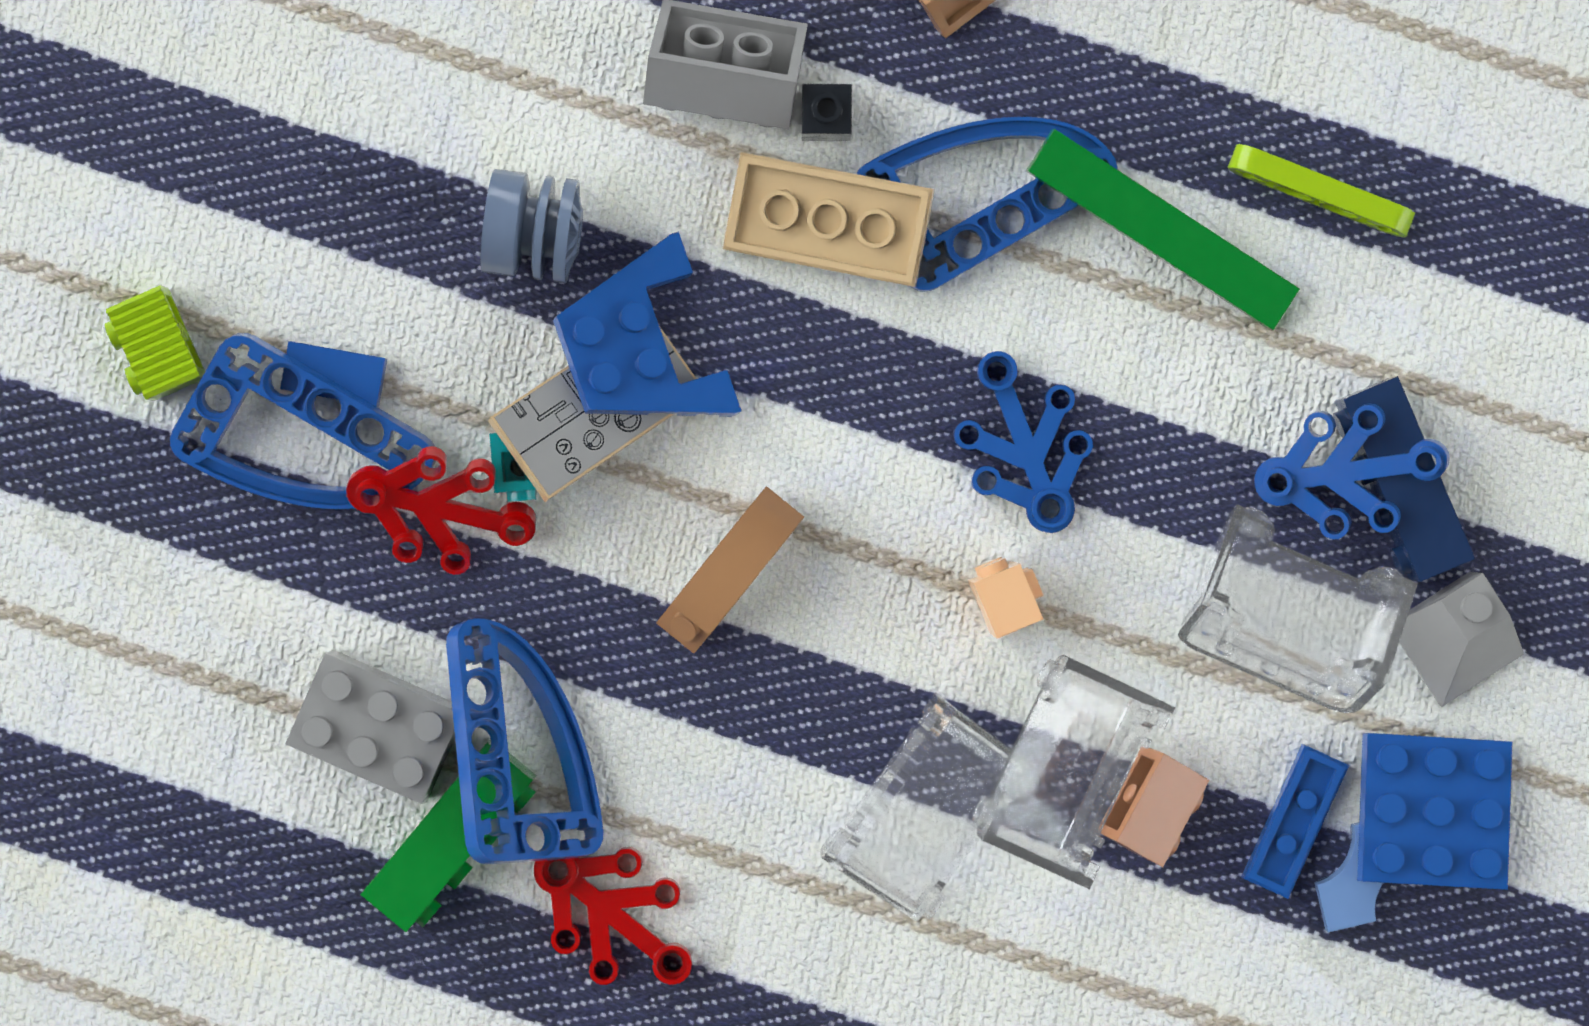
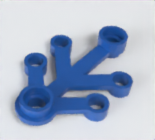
(1028, 449)
(1341, 473)

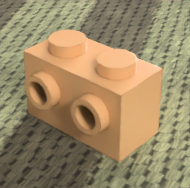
(1006, 596)

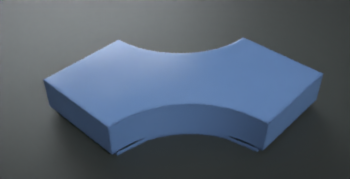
(1343, 898)

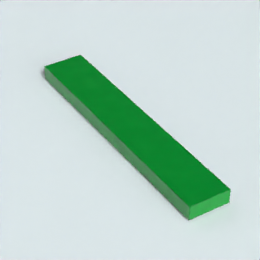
(1162, 229)

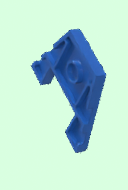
(620, 350)

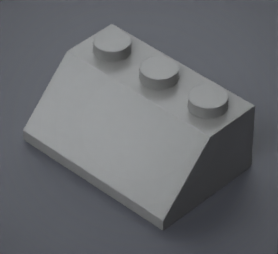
(724, 64)

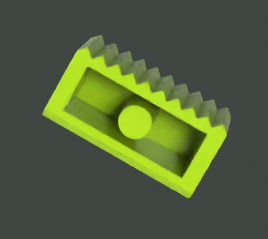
(154, 344)

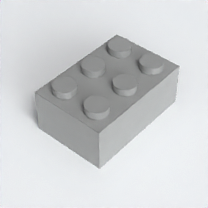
(375, 726)

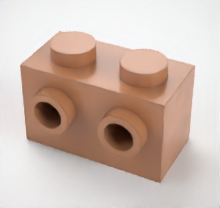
(1154, 806)

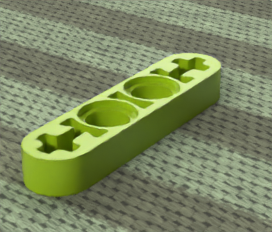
(1321, 190)

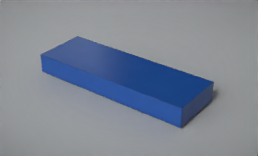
(1295, 821)

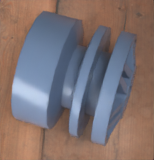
(530, 226)

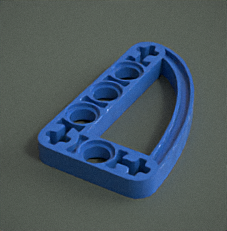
(984, 221)
(301, 404)
(573, 755)

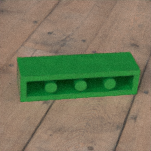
(437, 852)

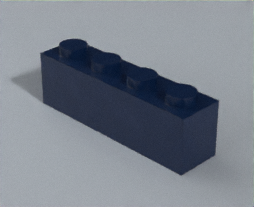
(1429, 531)

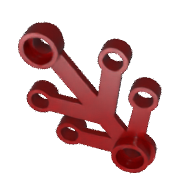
(435, 505)
(606, 909)

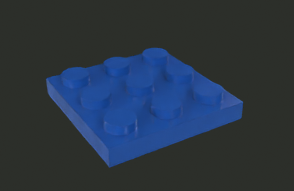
(1434, 811)

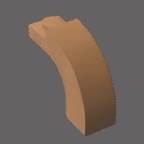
(730, 569)

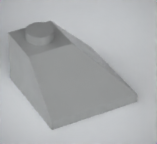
(1460, 637)

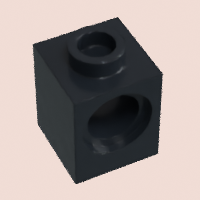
(826, 112)

